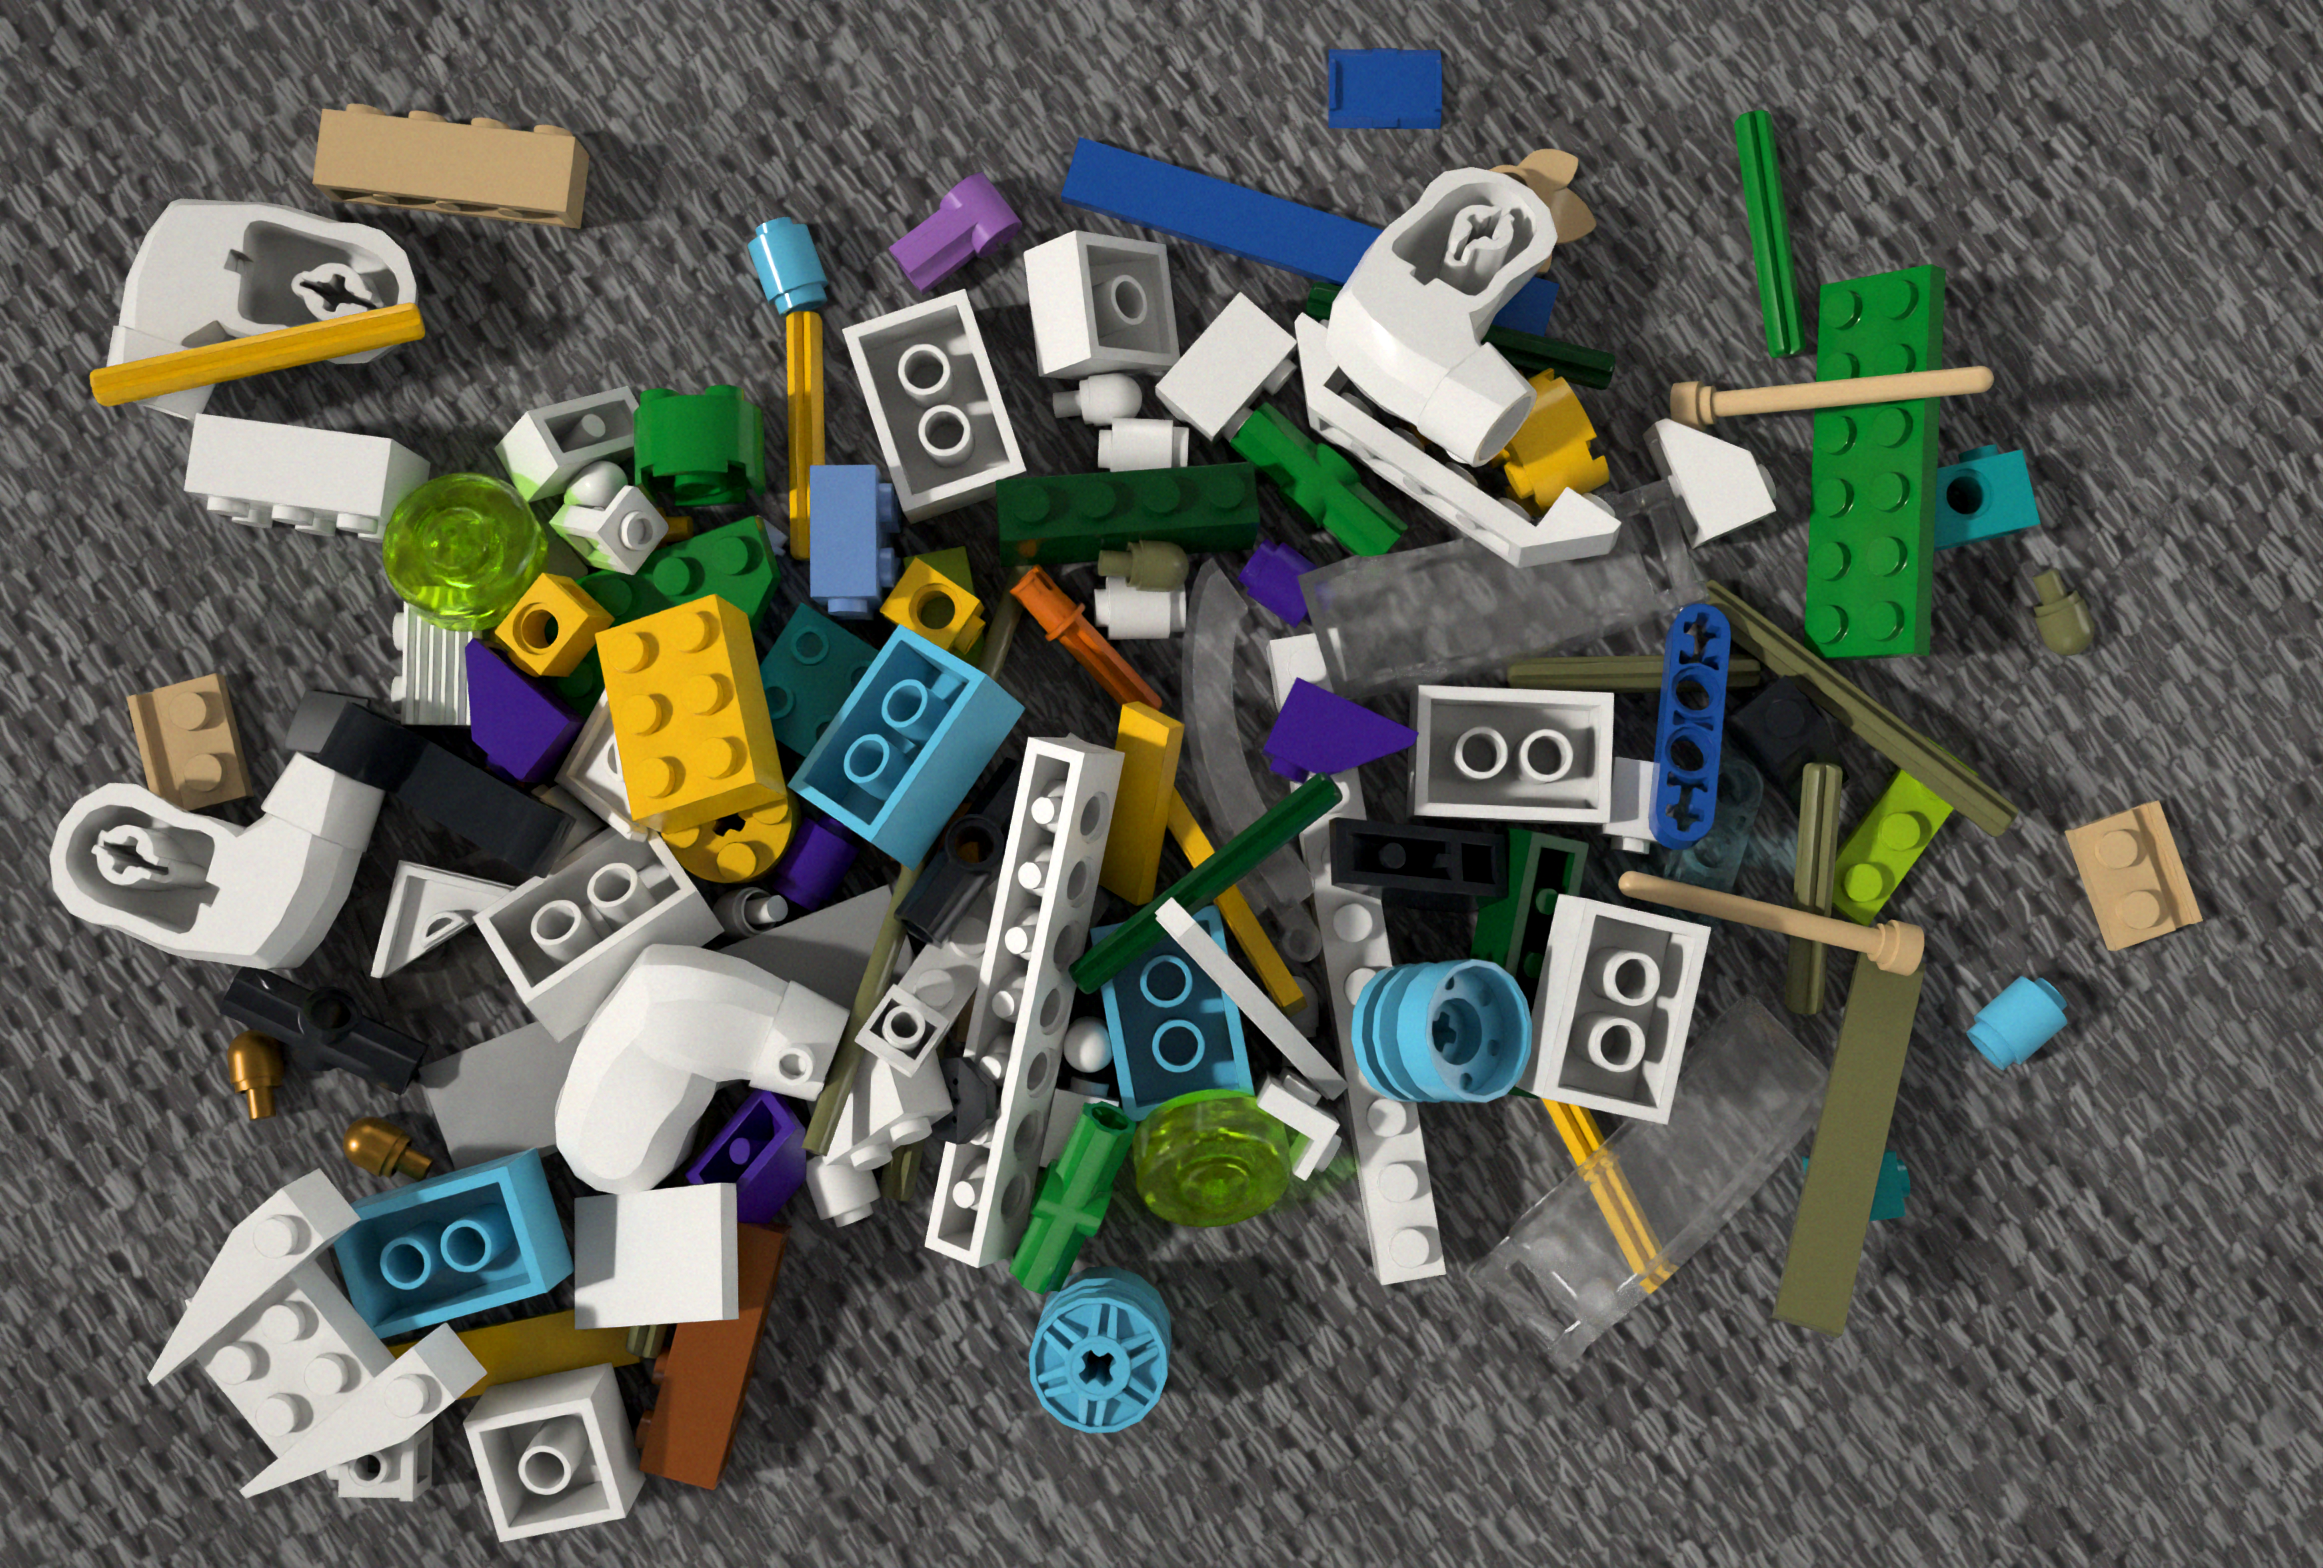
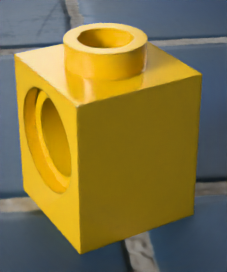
(920, 586)
(577, 622)

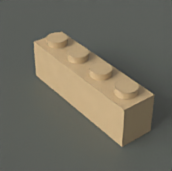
(451, 166)

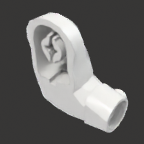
(247, 271)
(1424, 301)
(215, 886)
(665, 1046)

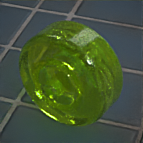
(464, 550)
(1210, 1159)

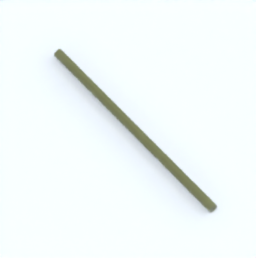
(892, 933)

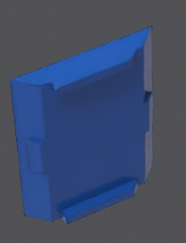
(1384, 88)

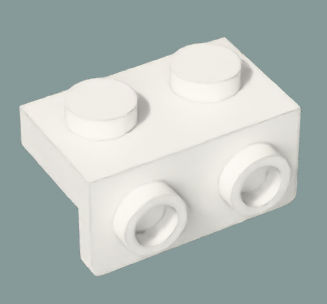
(1297, 1103)

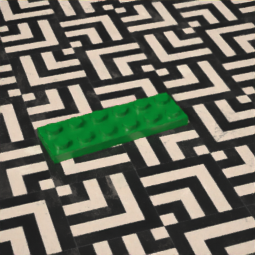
(1875, 471)

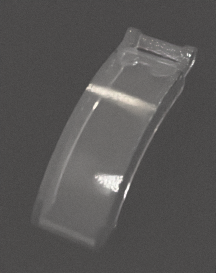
(1469, 611)
(1220, 764)
(1659, 1187)

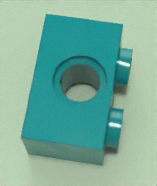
(1996, 495)

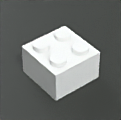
(555, 1452)

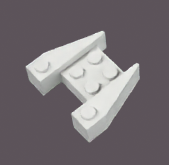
(300, 1352)

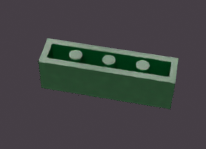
(1091, 512)
(1518, 928)

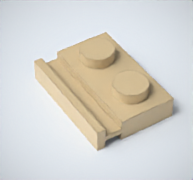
(191, 744)
(2133, 875)

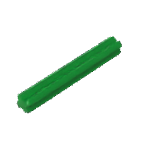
(1770, 234)

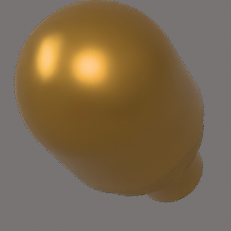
(256, 1070)
(384, 1149)

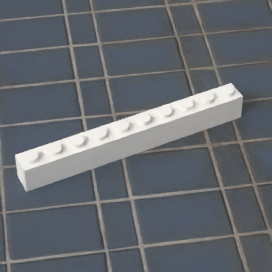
(1353, 950)

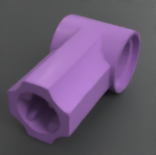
(966, 226)

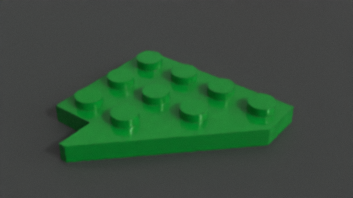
(725, 562)

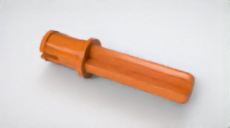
(1066, 623)

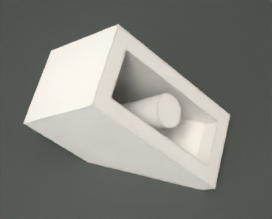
(562, 438)
(1712, 480)

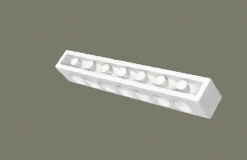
(1027, 992)

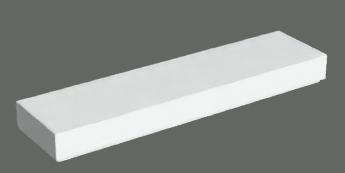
(1250, 999)

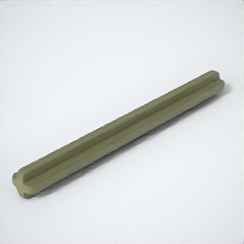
(1864, 715)

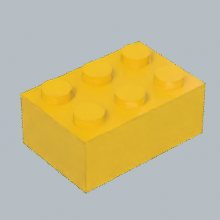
(690, 715)

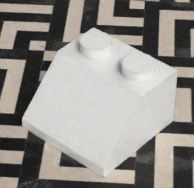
(1101, 306)

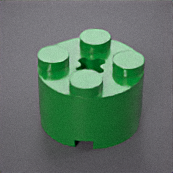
(699, 446)

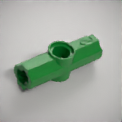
(1317, 483)
(1072, 1197)

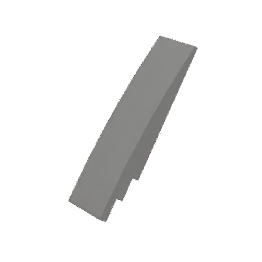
(506, 1089)

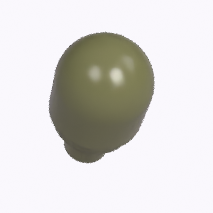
(1147, 565)
(2062, 615)

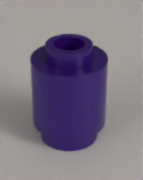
(1274, 581)
(816, 861)

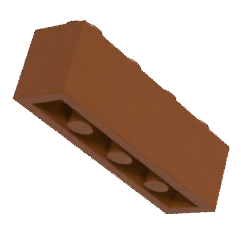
(710, 1371)

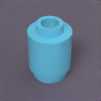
(788, 266)
(2018, 1022)

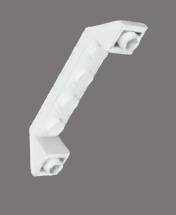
(1570, 529)
(932, 992)

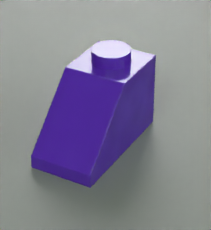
(516, 716)
(1329, 735)
(759, 1154)

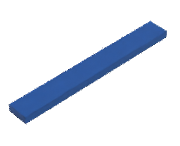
(1247, 223)

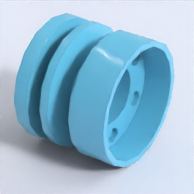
(1442, 1032)
(1101, 1313)

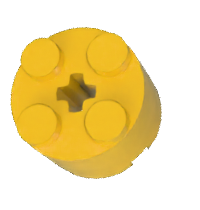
(1551, 449)
(741, 854)

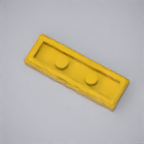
(1142, 801)

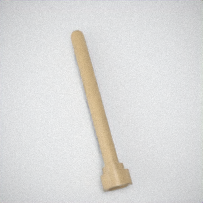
(1702, 405)
(1892, 945)

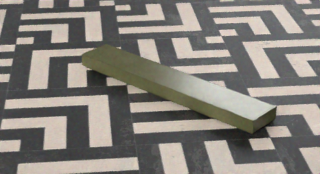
(1848, 1149)

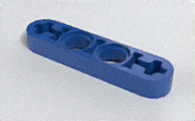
(1695, 726)

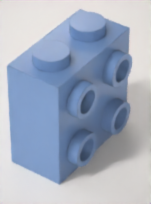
(850, 540)

